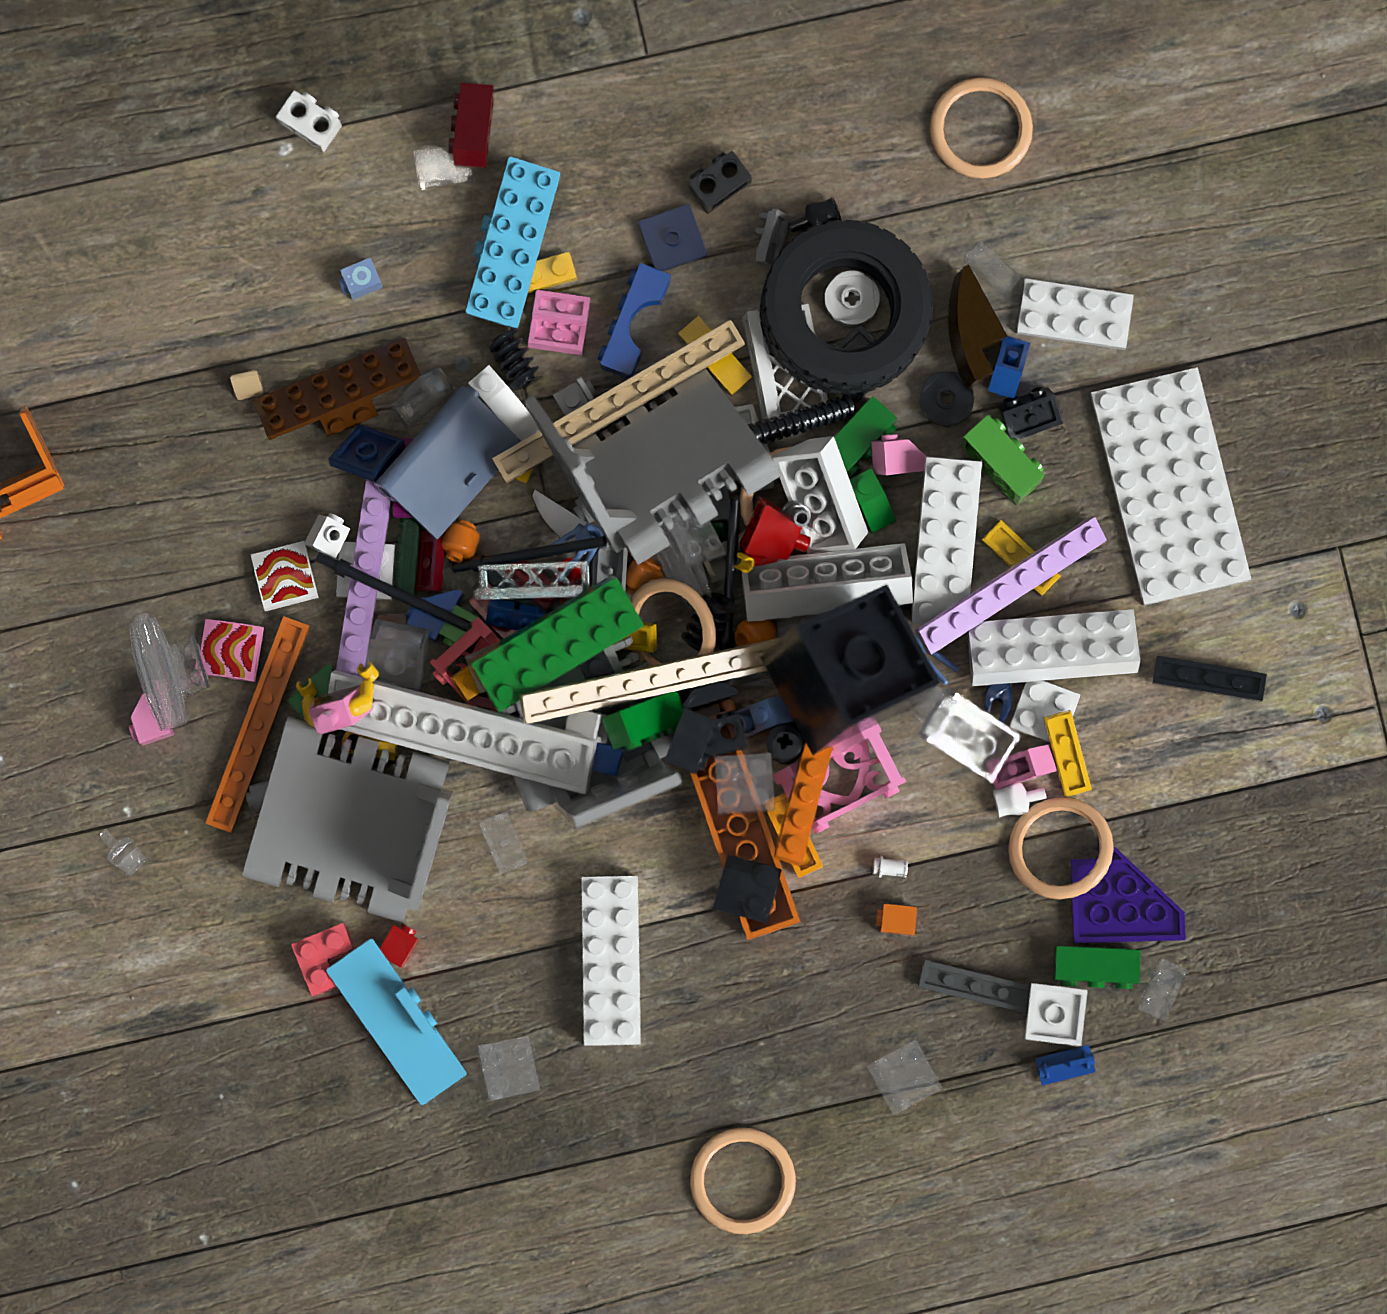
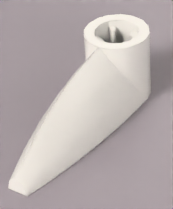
(556, 516)

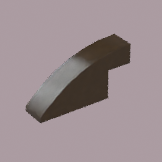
(972, 328)

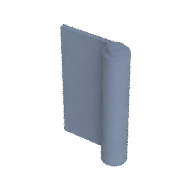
(447, 462)

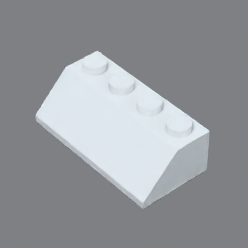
(818, 480)

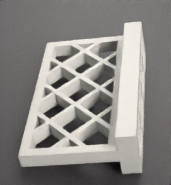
(763, 370)

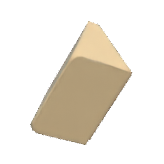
(247, 385)

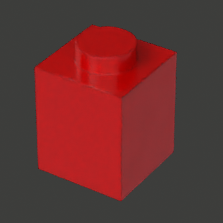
(399, 944)

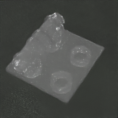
(508, 1068)
(904, 1077)

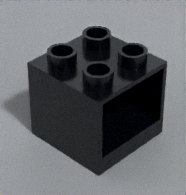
(849, 669)

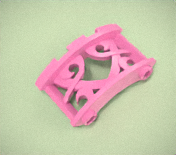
(859, 746)

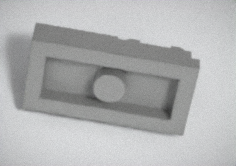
(772, 236)

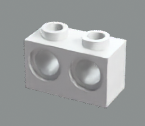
(305, 126)

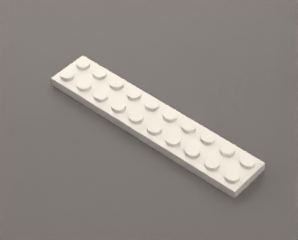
(474, 735)

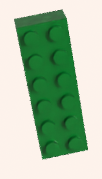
(555, 643)

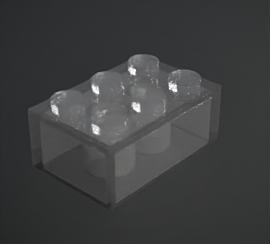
(968, 735)

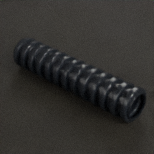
(803, 420)

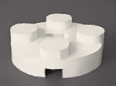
(861, 286)

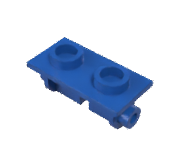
(502, 614)
(1065, 1065)

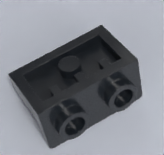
(1030, 413)

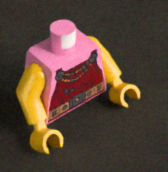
(341, 707)

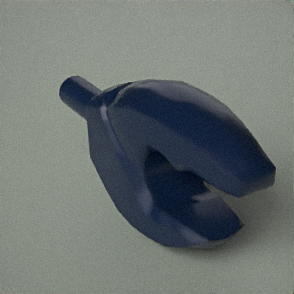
(1002, 693)

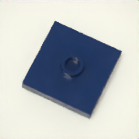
(673, 238)
(367, 453)

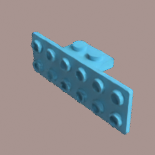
(511, 242)
(397, 1021)

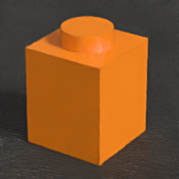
(897, 919)

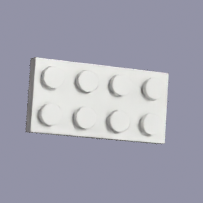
(1075, 314)

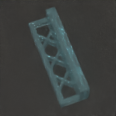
(532, 591)

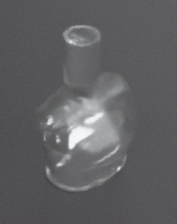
(123, 853)

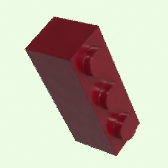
(471, 125)

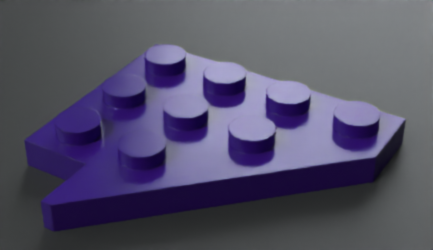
(1123, 906)

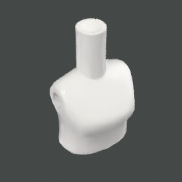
(1015, 799)

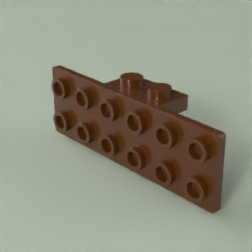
(339, 394)

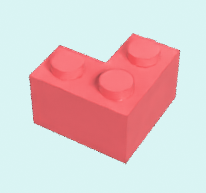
(316, 953)

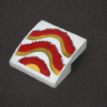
(284, 576)

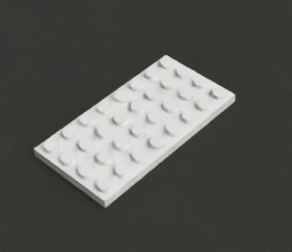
(1170, 486)

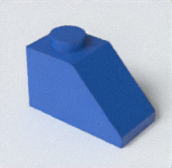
(1009, 367)
(423, 620)

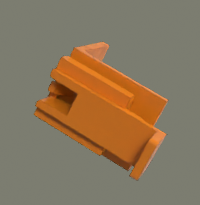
(35, 482)

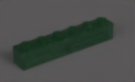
(407, 555)

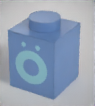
(360, 279)

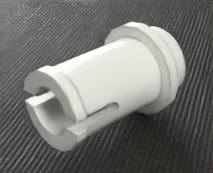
(890, 867)

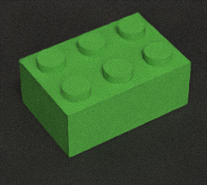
(1003, 459)

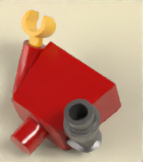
(773, 534)

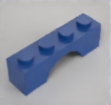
(646, 290)

